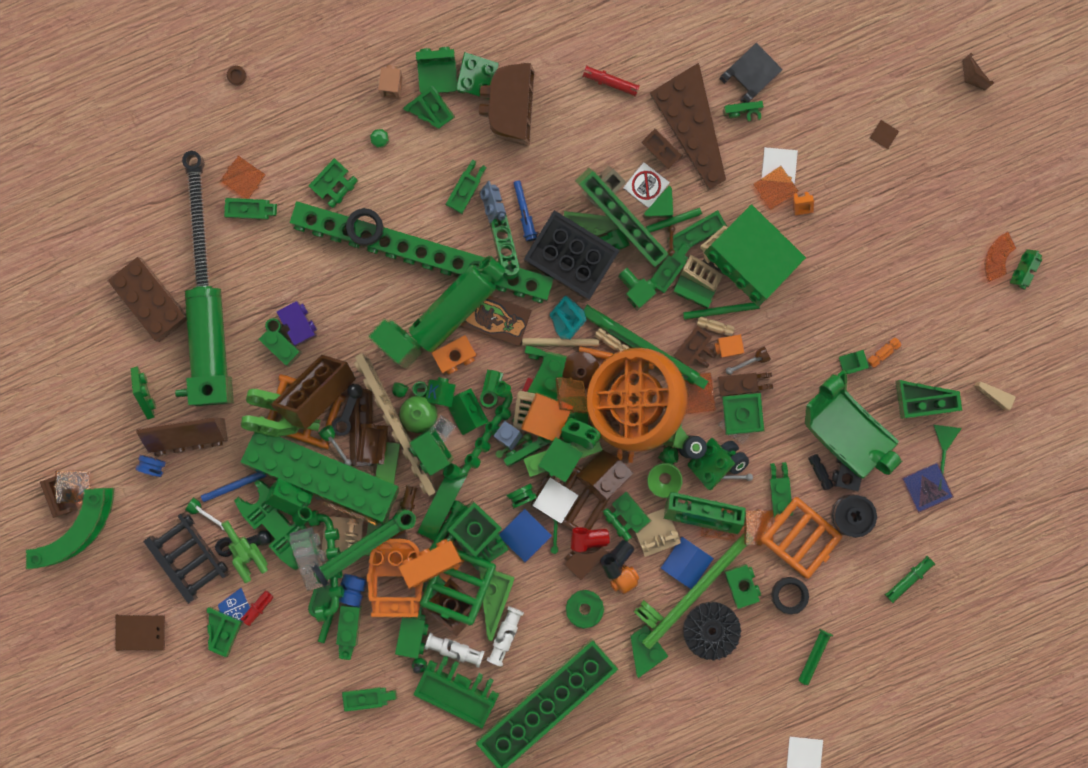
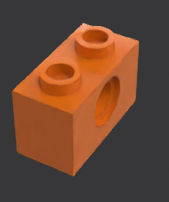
(461, 345)

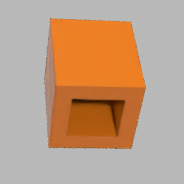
(729, 346)

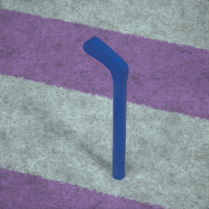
(232, 486)

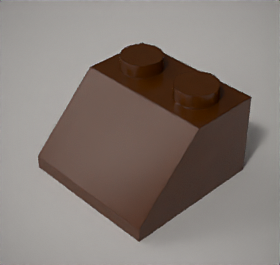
(604, 475)
(452, 625)

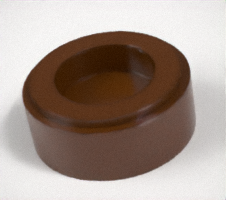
(236, 75)

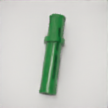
(913, 576)

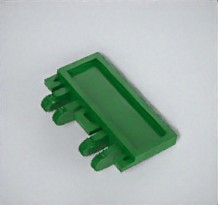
(455, 694)

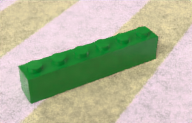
(621, 217)

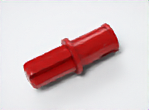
(257, 608)

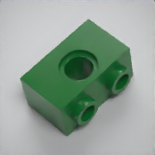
(734, 577)

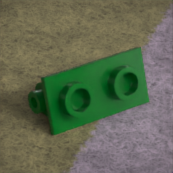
(1029, 261)

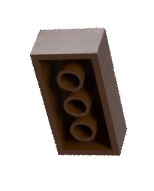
(148, 299)

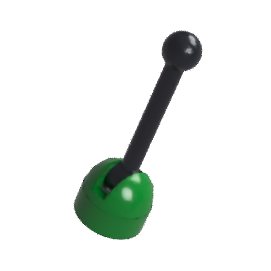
(418, 668)

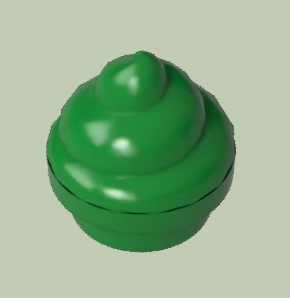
(669, 455)

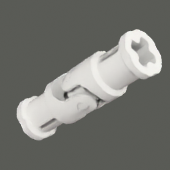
(503, 640)
(458, 651)

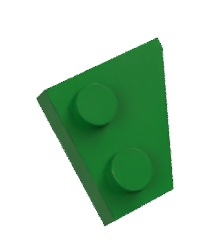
(430, 108)
(222, 631)
(643, 657)

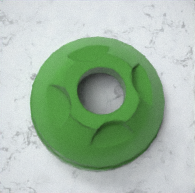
(661, 489)

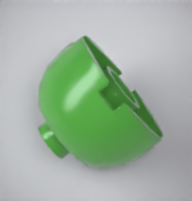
(418, 414)

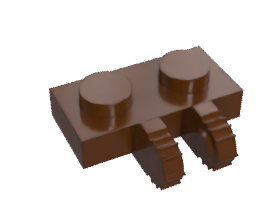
(693, 346)

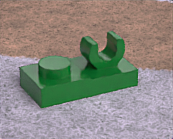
(735, 110)

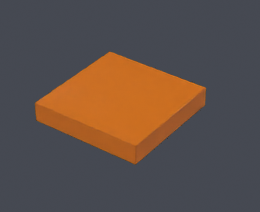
(545, 417)

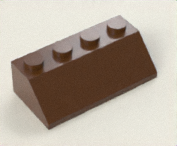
(314, 391)

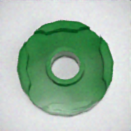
(596, 609)

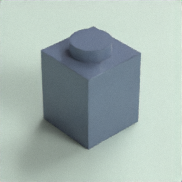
(508, 436)

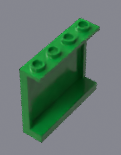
(754, 255)

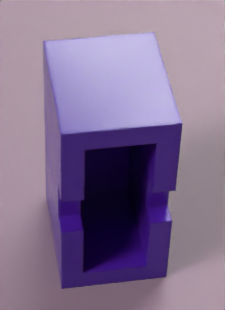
(300, 327)

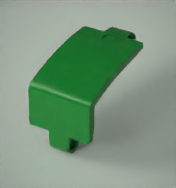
(850, 430)

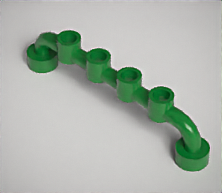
(503, 390)
(334, 591)

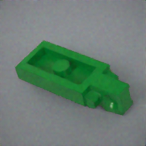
(670, 268)
(528, 449)
(367, 698)

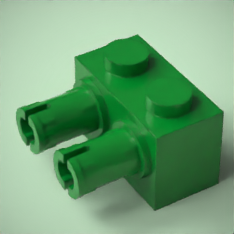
(639, 290)

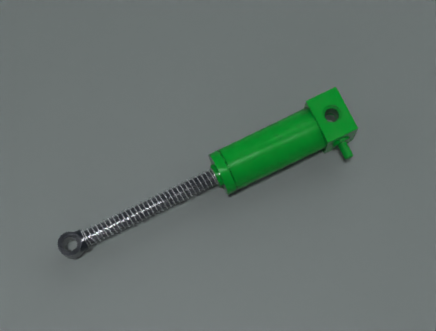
(204, 312)

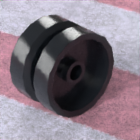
(865, 515)

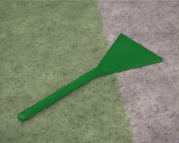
(945, 436)

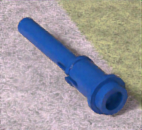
(527, 222)

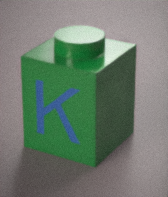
(440, 392)

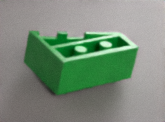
(924, 400)

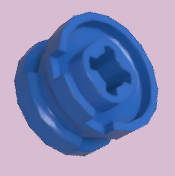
(154, 465)

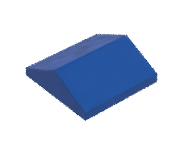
(687, 563)

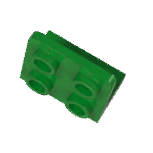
(437, 69)

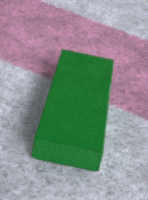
(699, 231)

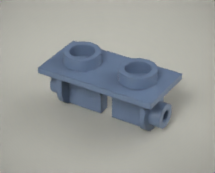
(491, 195)

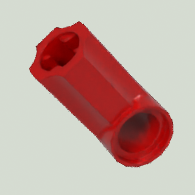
(583, 538)

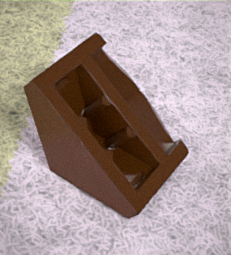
(974, 75)

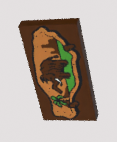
(499, 320)

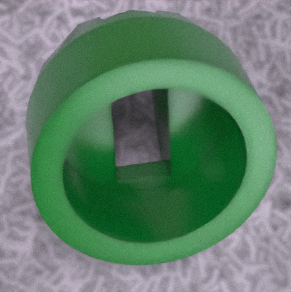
(420, 385)
(399, 389)

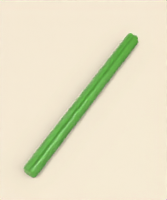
(694, 593)

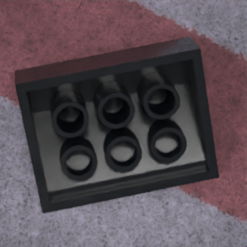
(571, 255)

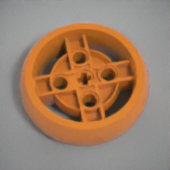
(636, 364)

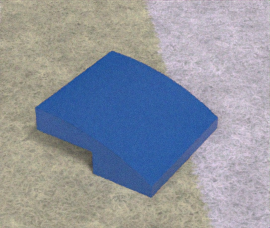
(525, 535)

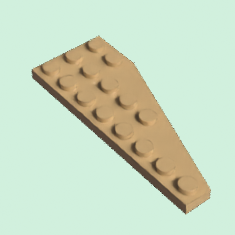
(390, 416)

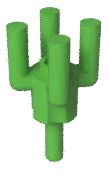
(244, 553)

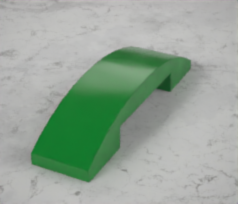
(440, 507)

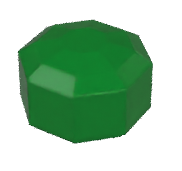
(379, 138)

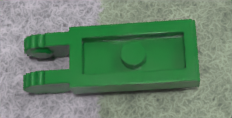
(465, 188)
(780, 489)

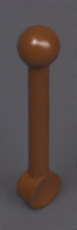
(671, 251)

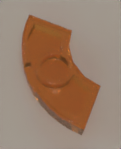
(997, 255)

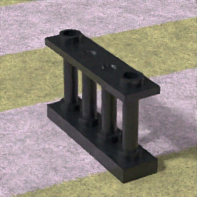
(176, 575)

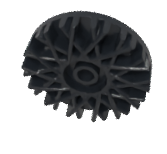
(697, 628)

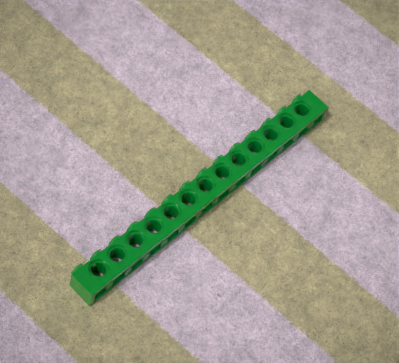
(304, 211)

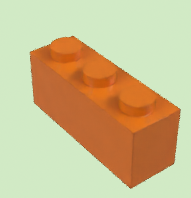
(430, 563)

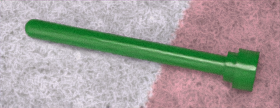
(457, 508)

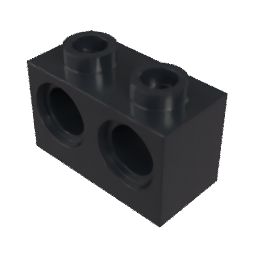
(855, 481)

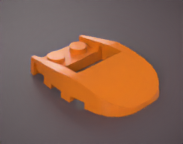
(385, 562)

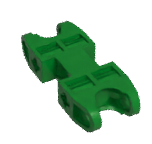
(273, 521)

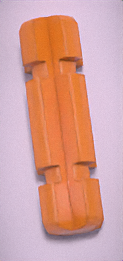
(884, 352)

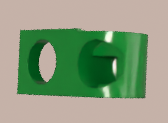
(580, 434)

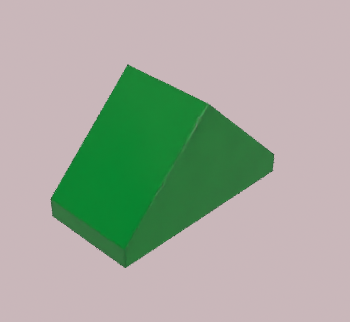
(662, 206)

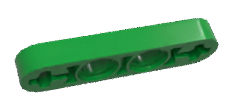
(505, 244)

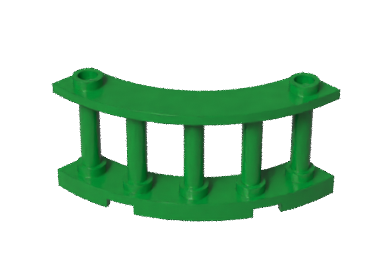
(87, 527)

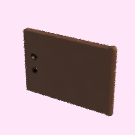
(139, 632)

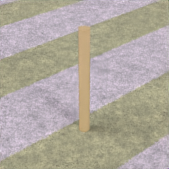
(559, 342)

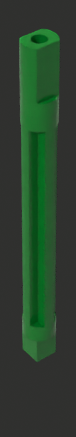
(636, 341)

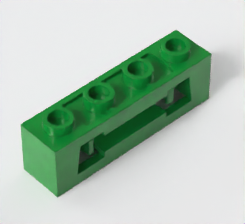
(704, 513)

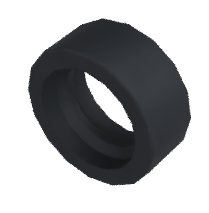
(350, 224)
(804, 595)

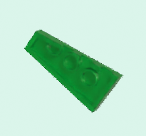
(545, 381)

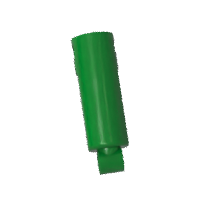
(456, 304)

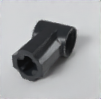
(614, 561)

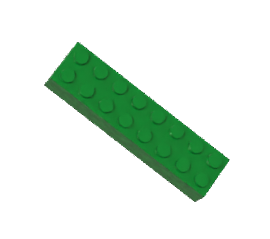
(321, 476)
(546, 705)

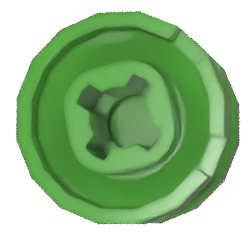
(648, 611)

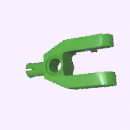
(268, 427)

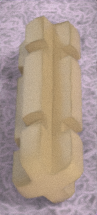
(715, 326)
(610, 340)

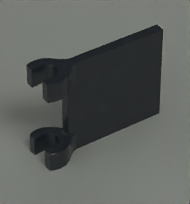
(753, 71)

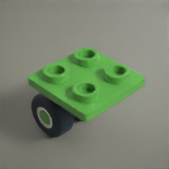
(688, 446)

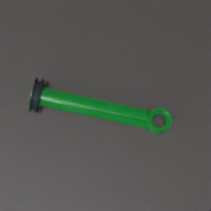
(362, 547)

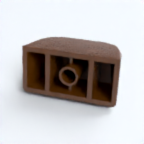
(510, 102)

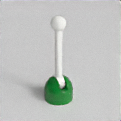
(195, 507)

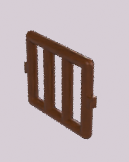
(568, 522)

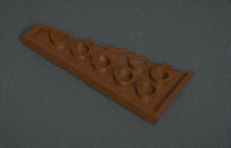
(689, 116)

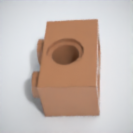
(390, 82)

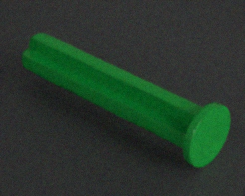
(815, 656)

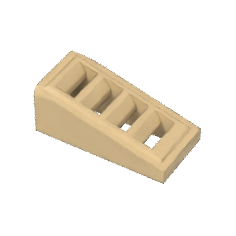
(698, 264)
(526, 396)
(999, 397)

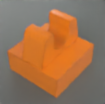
(803, 204)

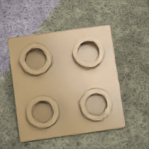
(349, 530)
(657, 534)

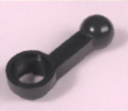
(354, 391)
(262, 538)

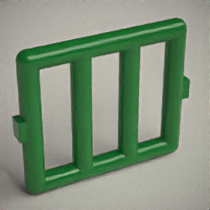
(475, 602)

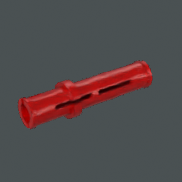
(610, 80)

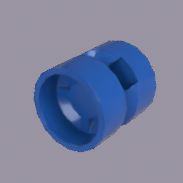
(352, 589)

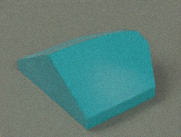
(567, 318)

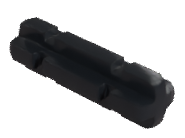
(820, 472)

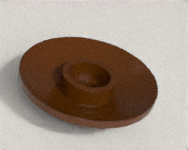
(580, 360)

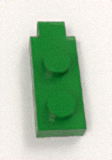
(249, 208)

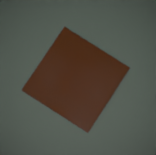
(884, 134)

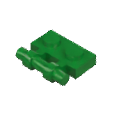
(329, 178)
(631, 512)

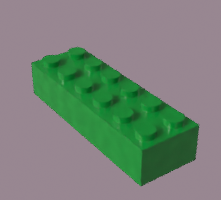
(396, 343)

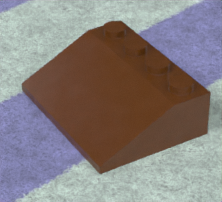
(183, 435)

